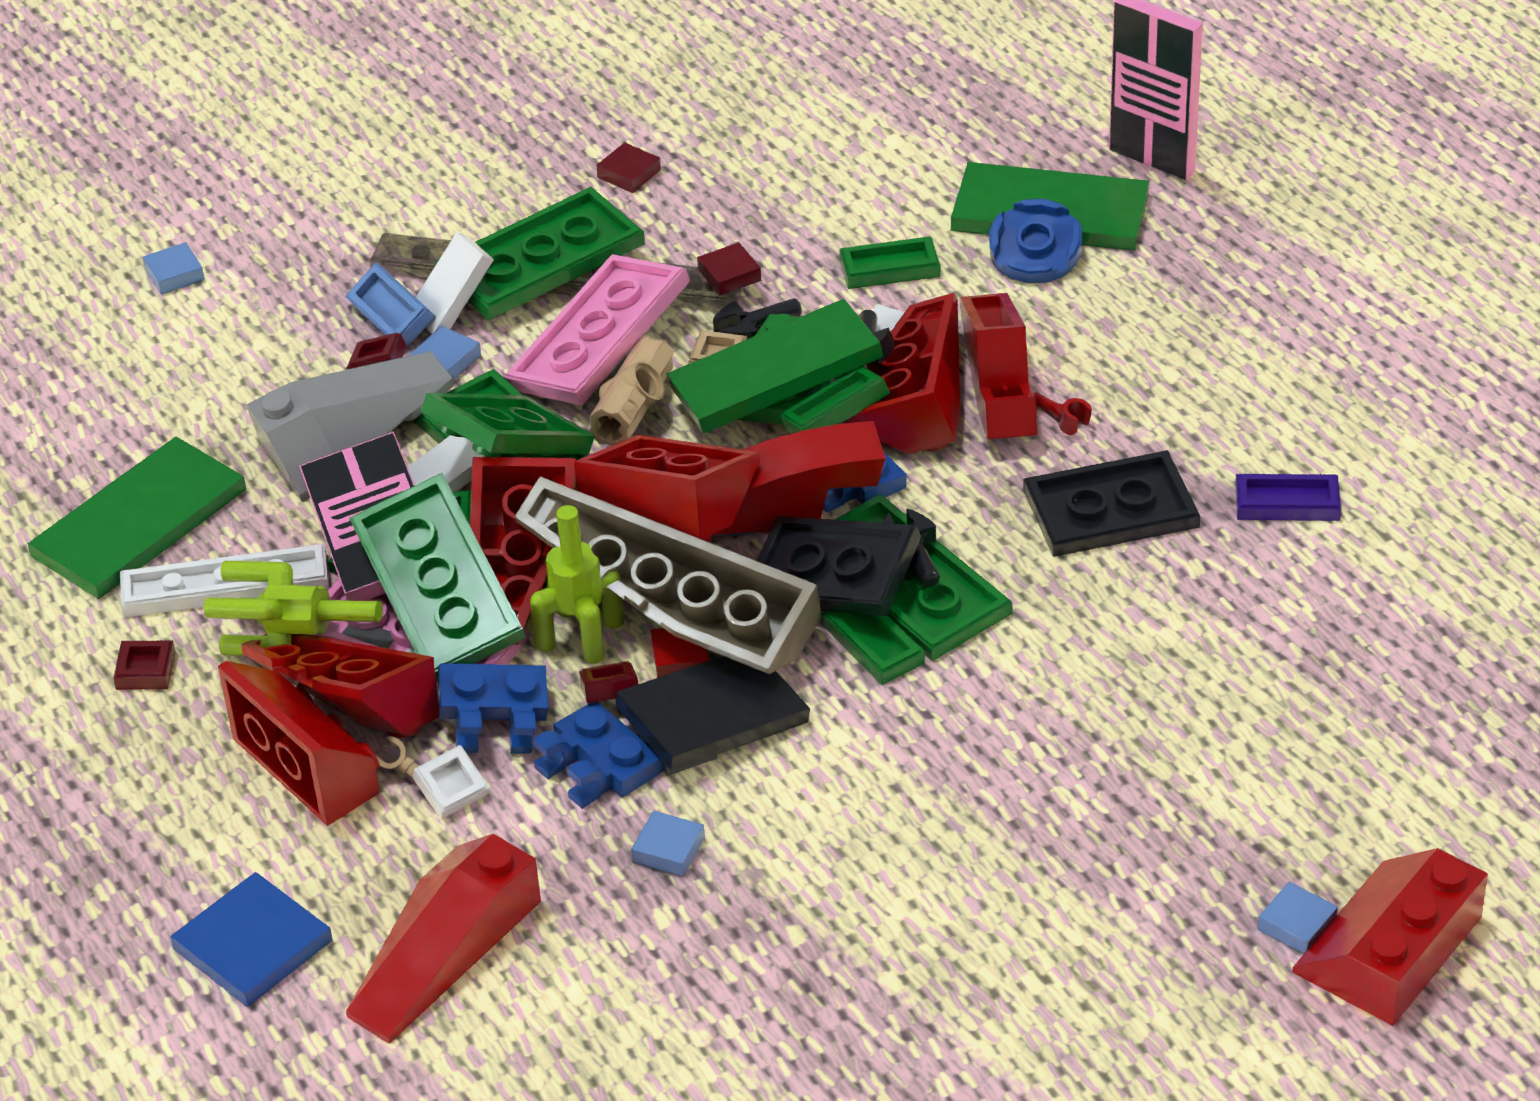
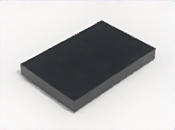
(1111, 503)
(851, 562)
(710, 710)

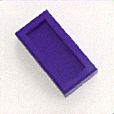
(1288, 497)

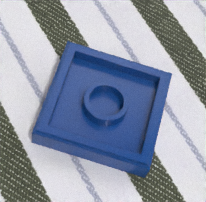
(251, 938)

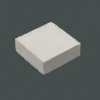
(450, 782)

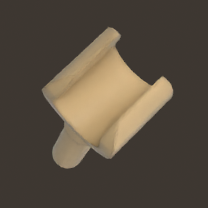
(404, 762)

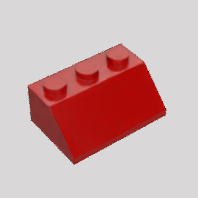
(671, 481)
(298, 741)
(1396, 932)

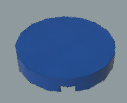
(1035, 241)

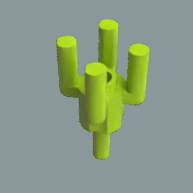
(575, 591)
(282, 607)

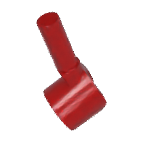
(1068, 413)

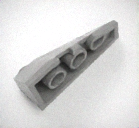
(342, 410)

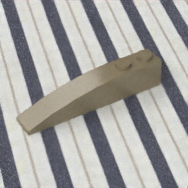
(686, 582)

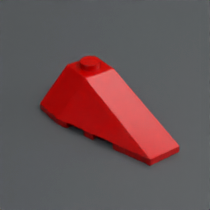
(921, 380)
(511, 550)
(362, 681)
(444, 930)

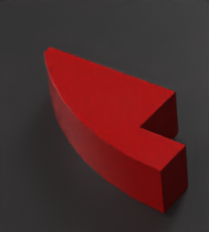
(999, 365)
(802, 468)

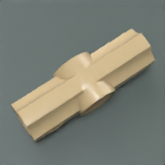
(631, 391)

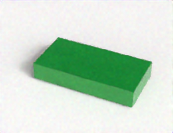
(889, 262)
(836, 401)
(875, 643)

